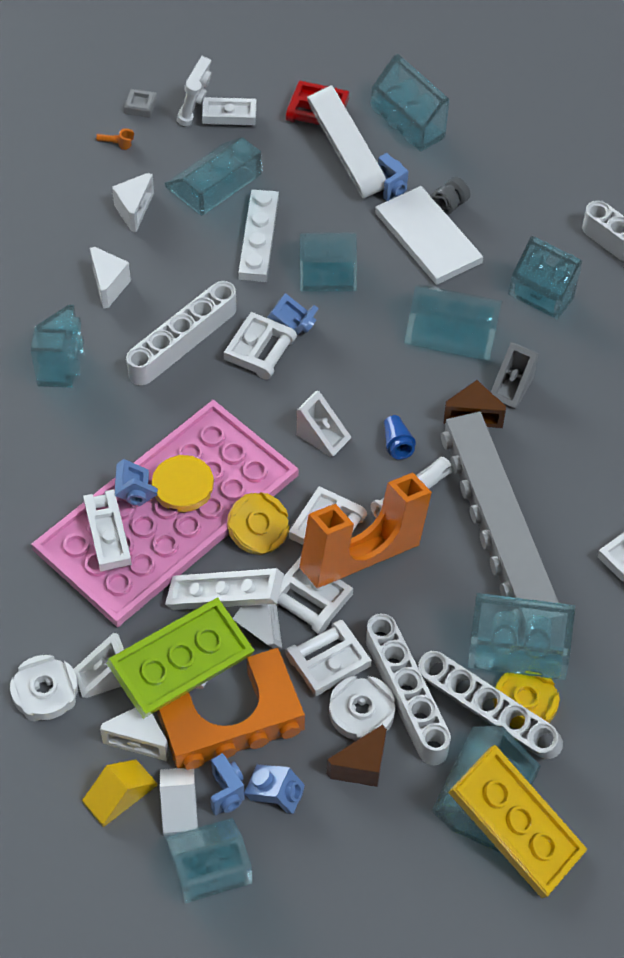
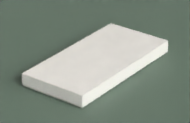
(429, 235)

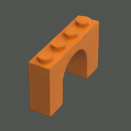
(333, 554)
(276, 716)

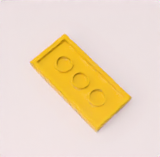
(518, 821)

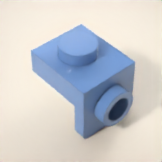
(395, 176)
(293, 315)
(132, 483)
(229, 778)
(275, 785)

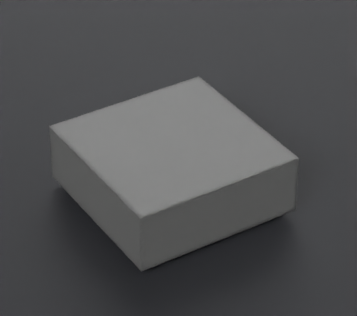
(140, 103)

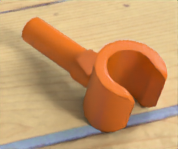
(124, 138)

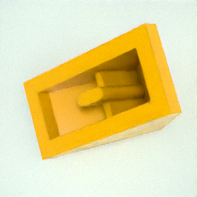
(117, 790)

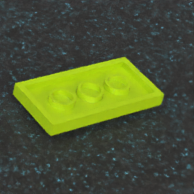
(180, 657)

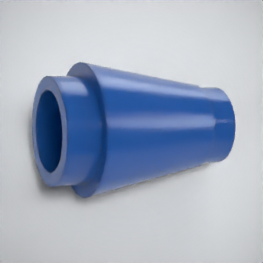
(398, 438)

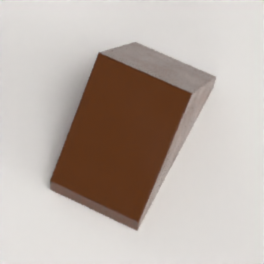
(476, 399)
(360, 760)

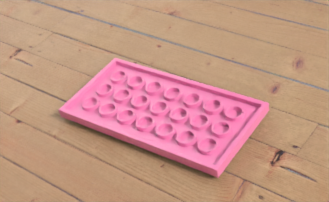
(161, 538)

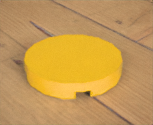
(183, 483)
(258, 523)
(537, 695)

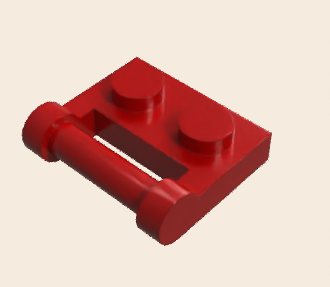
(300, 100)

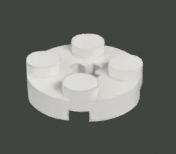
(352, 691)
(44, 705)

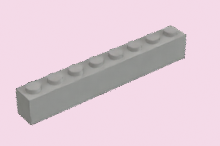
(495, 509)

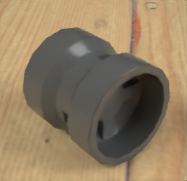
(451, 195)

